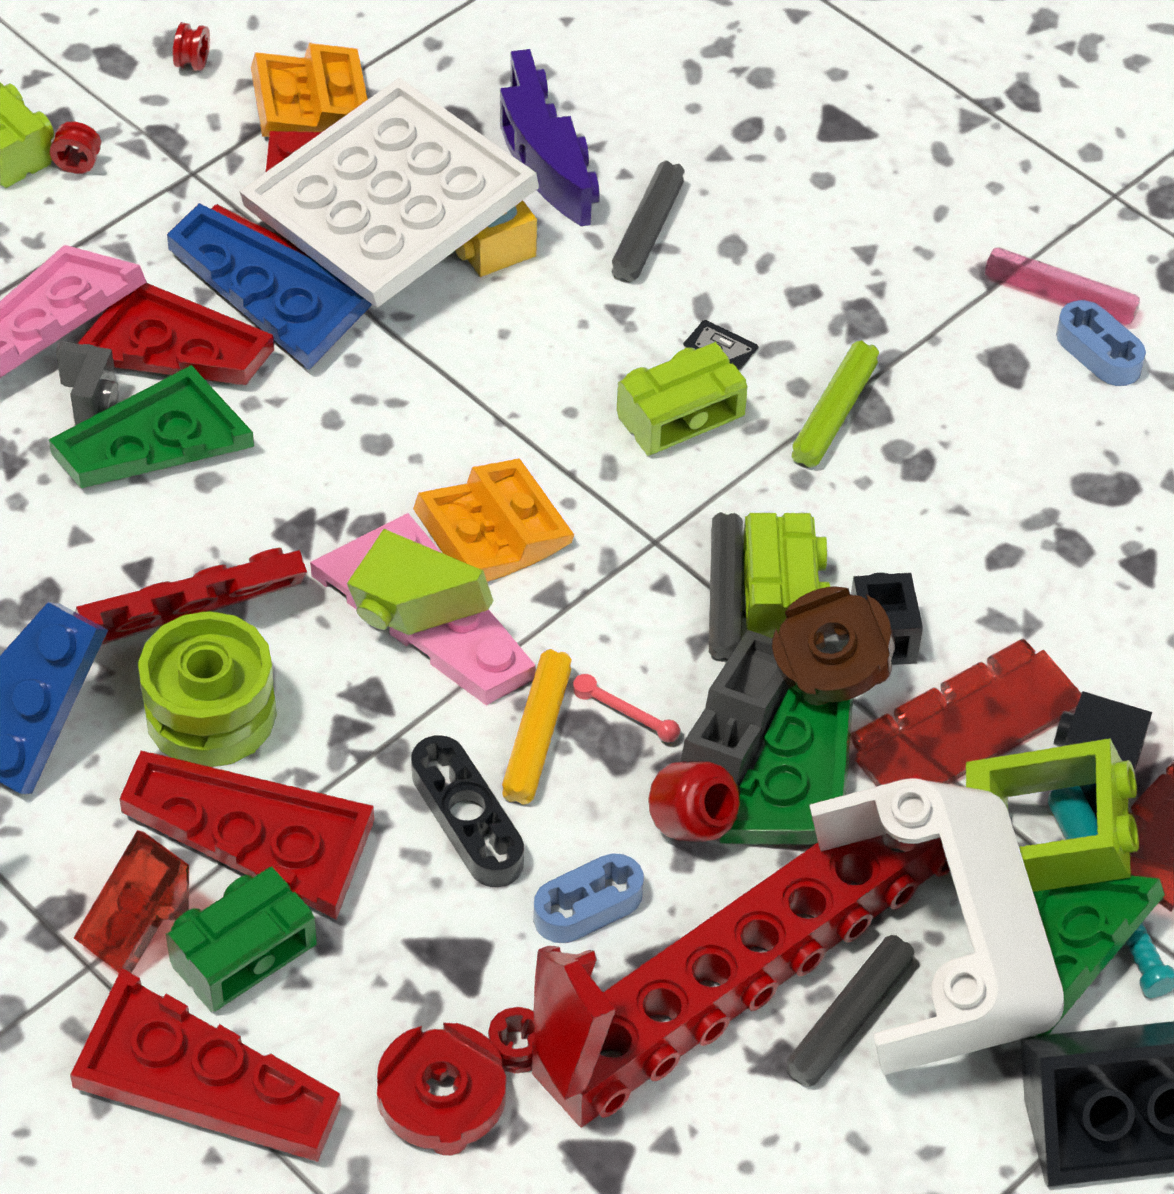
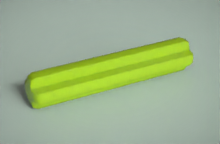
(835, 404)

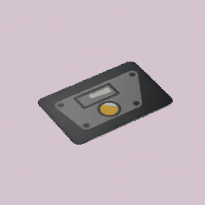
(734, 346)

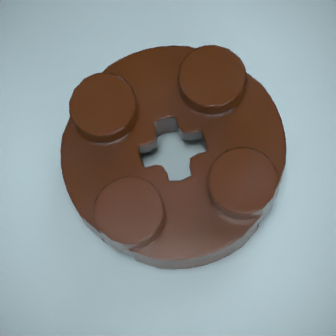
(838, 675)

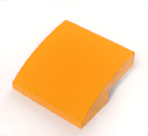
(307, 91)
(494, 520)

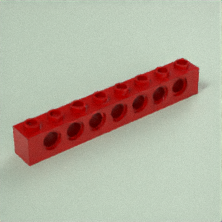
(747, 978)

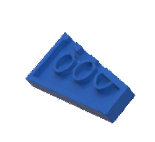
(268, 283)

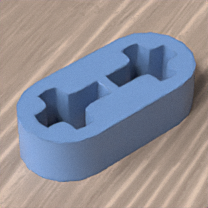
(1100, 343)
(590, 901)

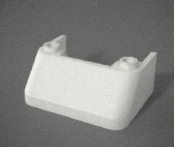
(1011, 979)

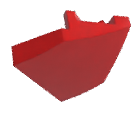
(569, 1017)

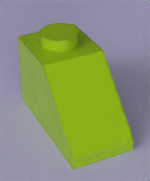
(415, 586)

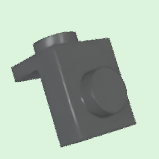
(90, 375)

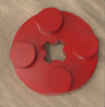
(448, 1120)

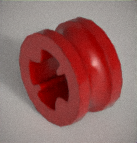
(191, 46)
(72, 159)
(513, 1020)

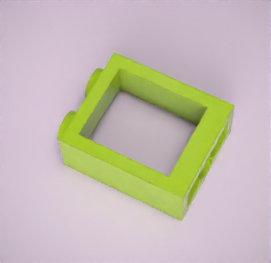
(1077, 859)

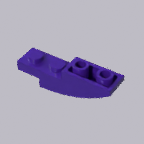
(546, 141)

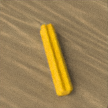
(536, 727)

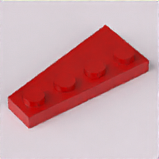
(204, 592)
(254, 824)
(176, 1065)

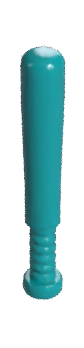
(1078, 820)

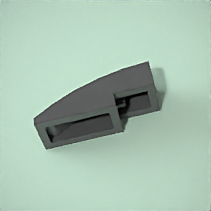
(738, 708)

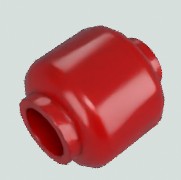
(694, 801)

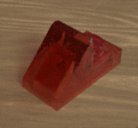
(139, 894)

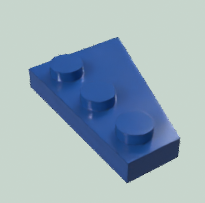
(39, 687)

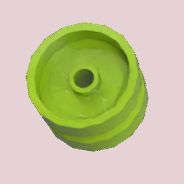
(208, 688)

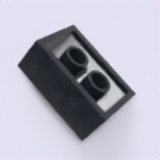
(1101, 1102)

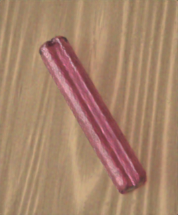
(1060, 284)

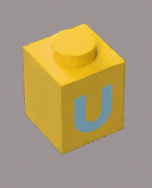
(503, 242)

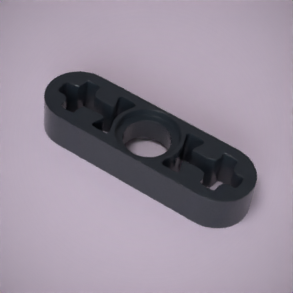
(467, 834)

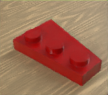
(168, 333)

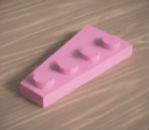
(59, 299)
(469, 651)

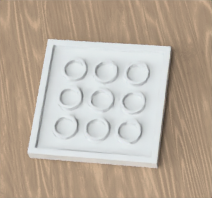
(389, 191)

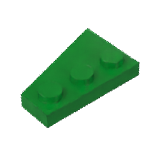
(152, 431)
(799, 766)
(1091, 925)

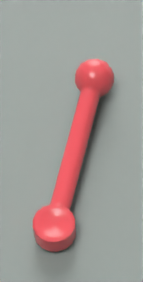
(586, 687)

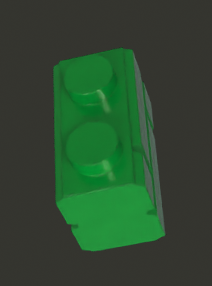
(240, 938)

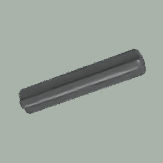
(648, 221)
(725, 584)
(850, 1010)

